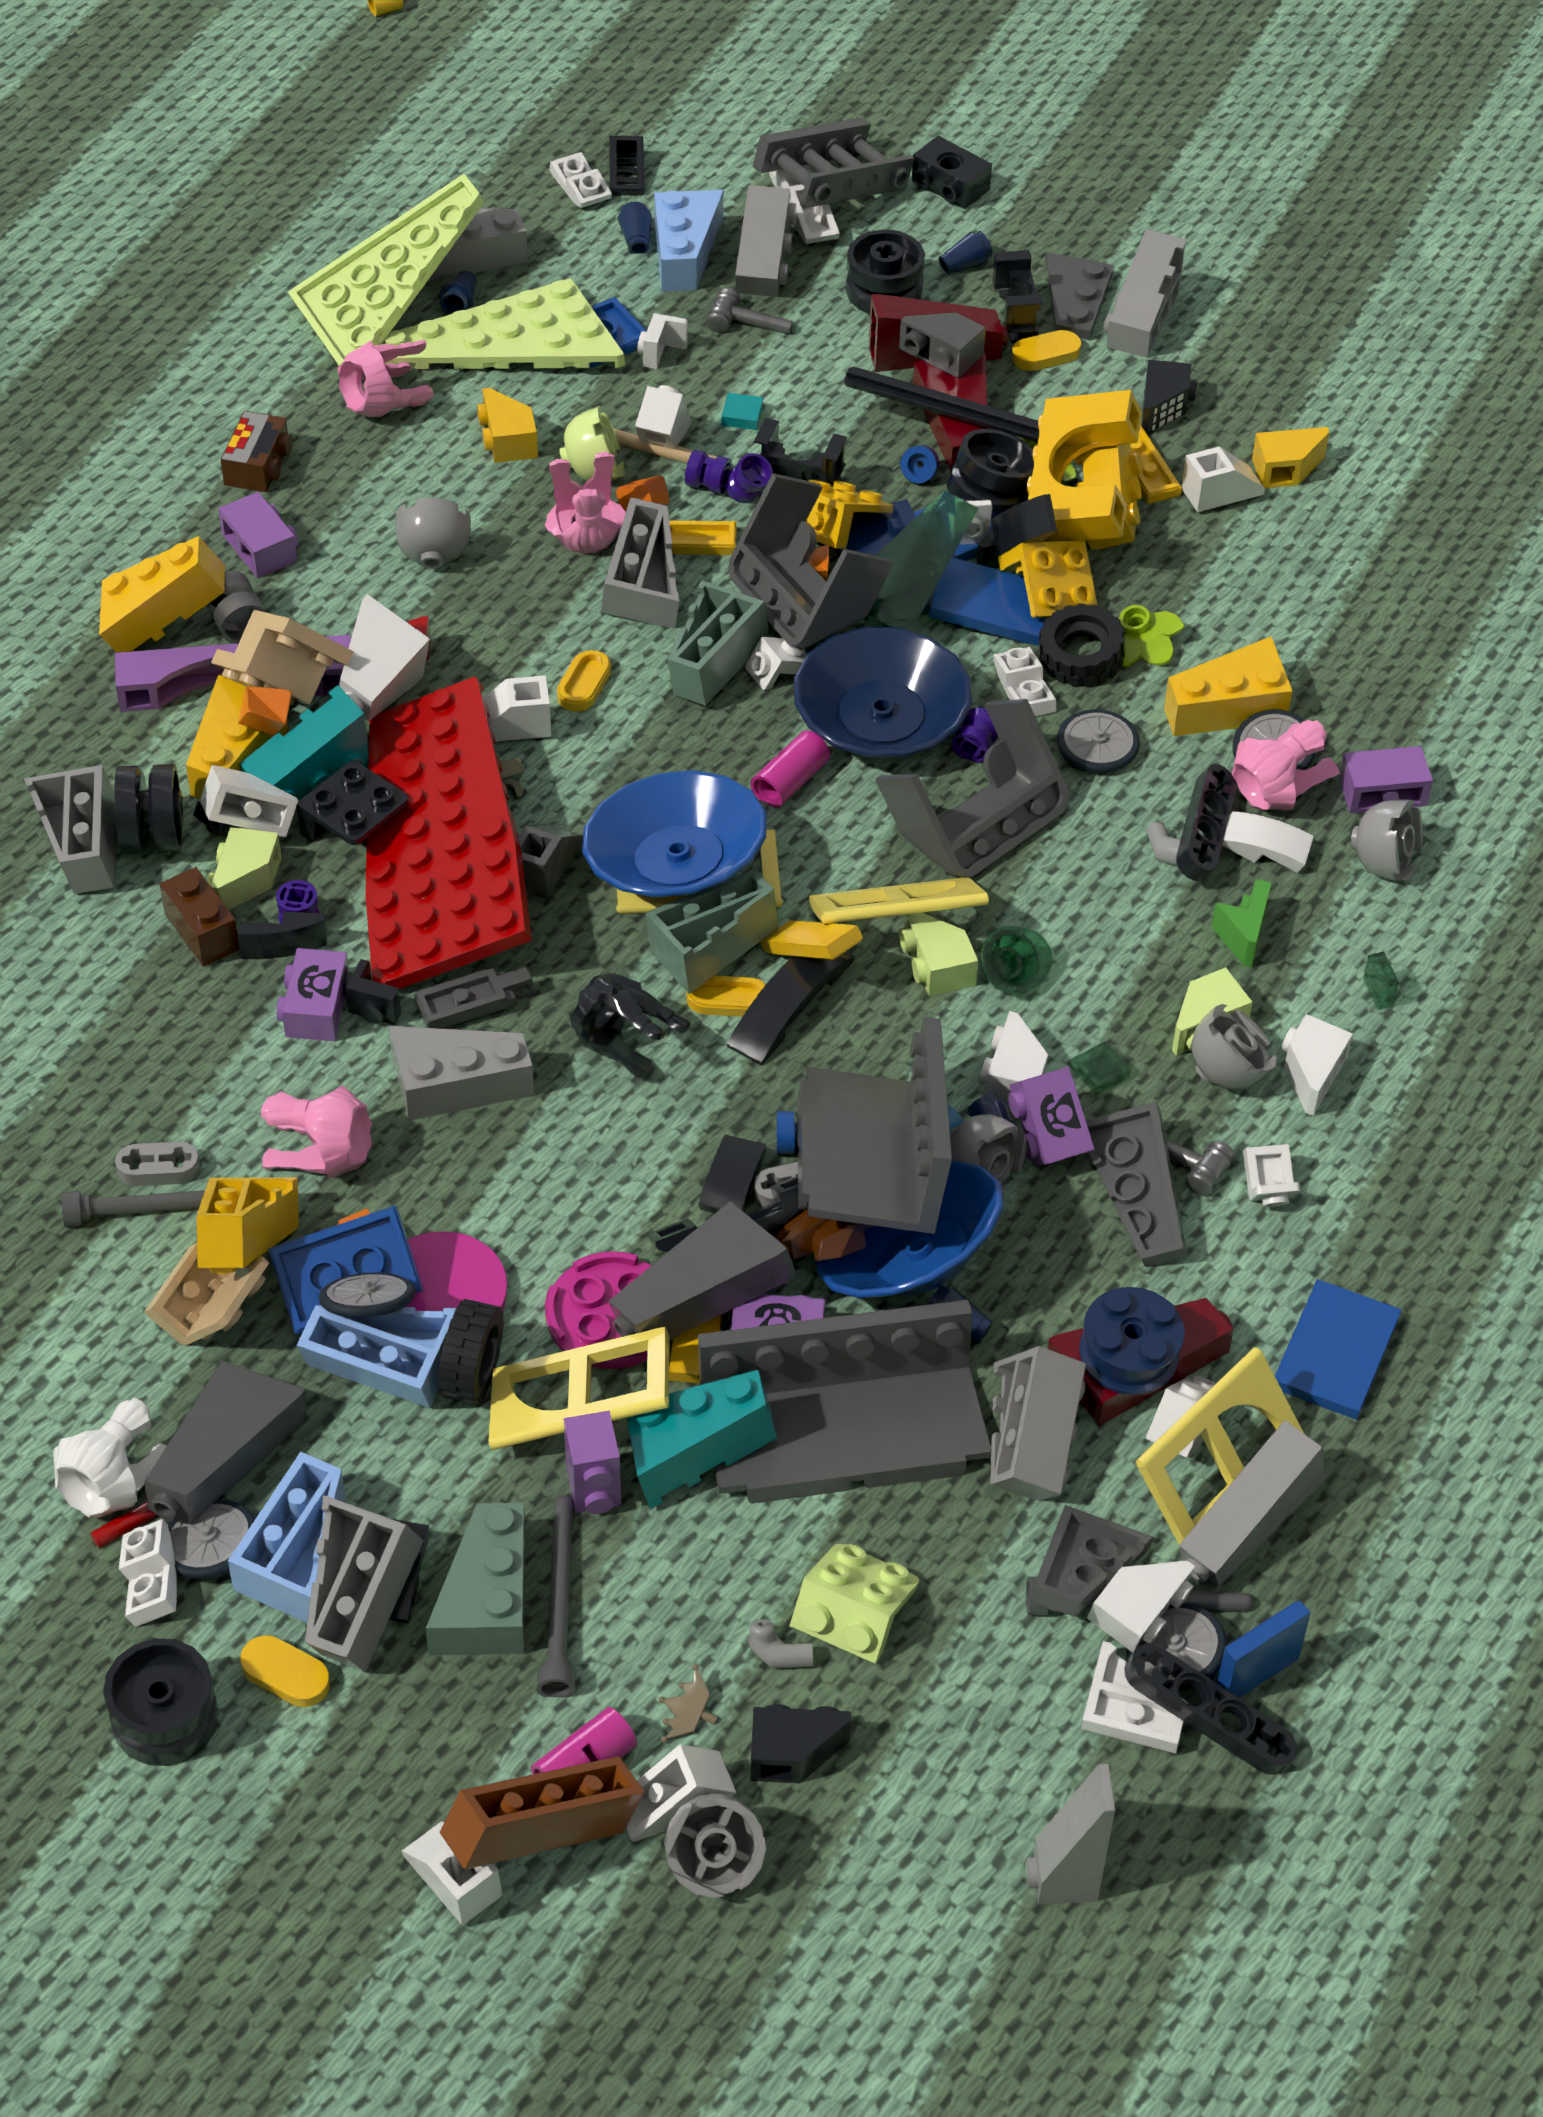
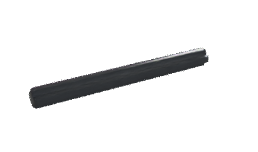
(942, 403)

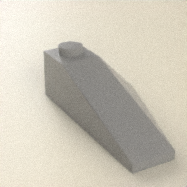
(1074, 1845)

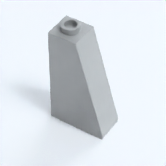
(1254, 1504)

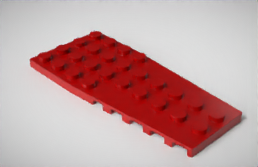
(449, 864)

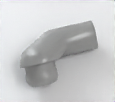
(1163, 846)
(774, 1651)

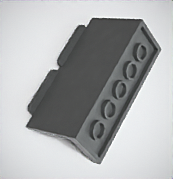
(877, 1144)
(855, 1400)

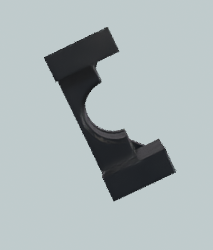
(1022, 302)
(823, 467)

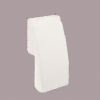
(579, 181)
(1023, 679)
(1258, 836)
(150, 1568)

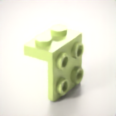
(852, 1600)

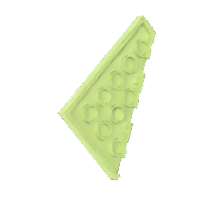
(377, 280)
(539, 325)

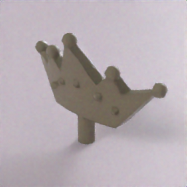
(687, 1708)

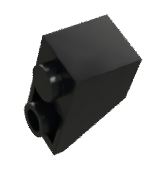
(795, 1741)

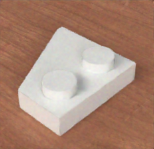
(1125, 1713)

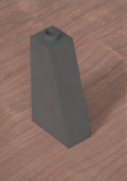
(703, 1276)
(221, 1439)

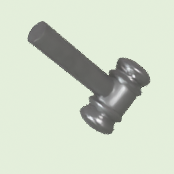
(726, 309)
(1205, 1168)

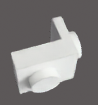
(662, 332)
(772, 658)
(1270, 1175)

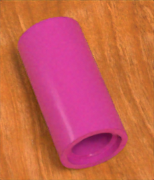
(790, 769)
(599, 1739)

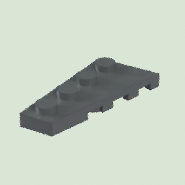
(1139, 1179)

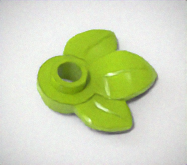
(1151, 637)

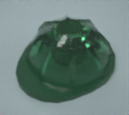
(1015, 959)

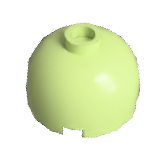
(587, 436)

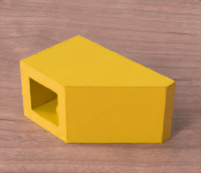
(509, 428)
(1288, 455)

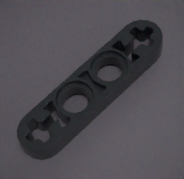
(1211, 824)
(1206, 1716)

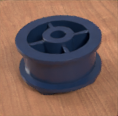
(1131, 1340)

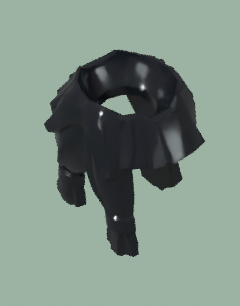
(602, 1013)

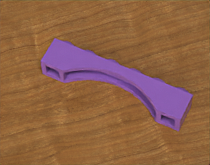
(158, 676)

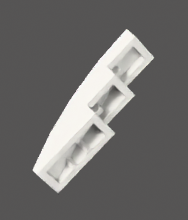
(811, 223)

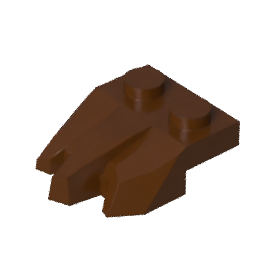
(821, 1236)

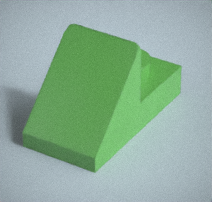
(1242, 925)

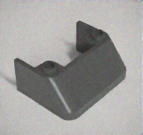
(775, 568)
(1020, 800)

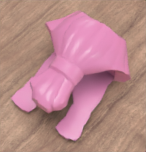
(380, 392)
(584, 514)
(1268, 770)
(333, 1123)

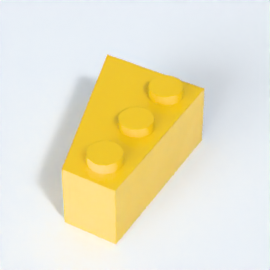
(1114, 466)
(157, 592)
(1227, 690)
(220, 736)
(244, 1220)

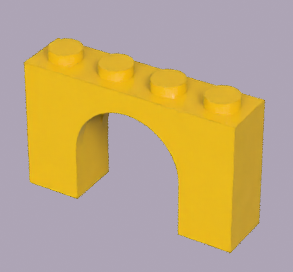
(1067, 430)

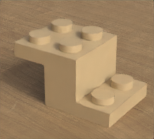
(281, 656)

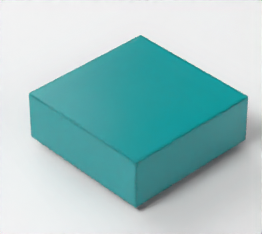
(742, 411)

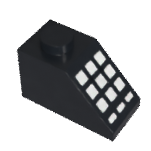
(1166, 393)

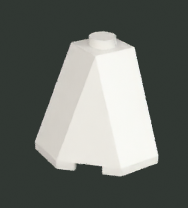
(385, 658)

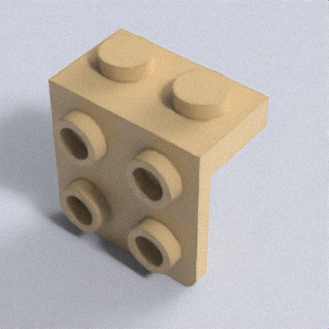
(200, 1302)

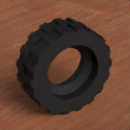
(1082, 621)
(470, 1351)

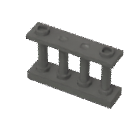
(829, 142)

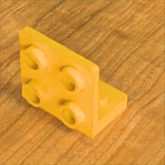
(835, 508)
(1053, 574)

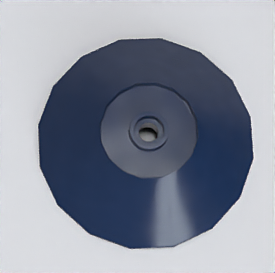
(882, 692)

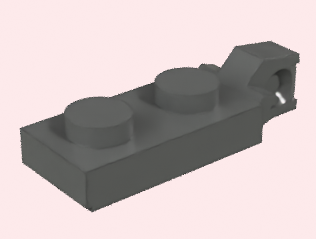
(472, 996)

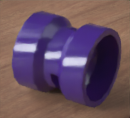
(707, 471)
(748, 478)
(974, 736)
(296, 897)

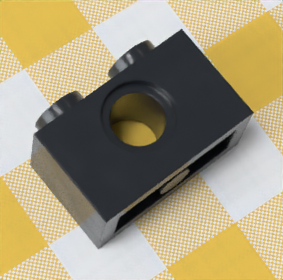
(951, 172)

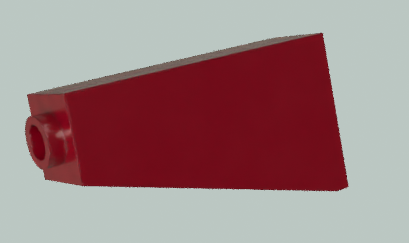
(885, 326)
(969, 386)
(1205, 1340)

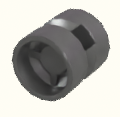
(234, 606)

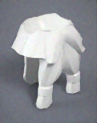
(94, 1465)

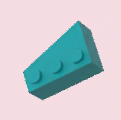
(313, 748)
(699, 1432)

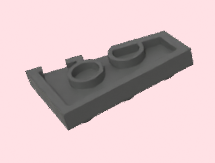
(1077, 292)
(1084, 1560)

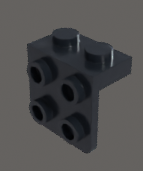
(349, 805)

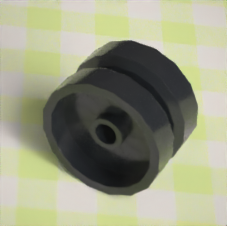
(885, 265)
(992, 468)
(152, 808)
(161, 1701)

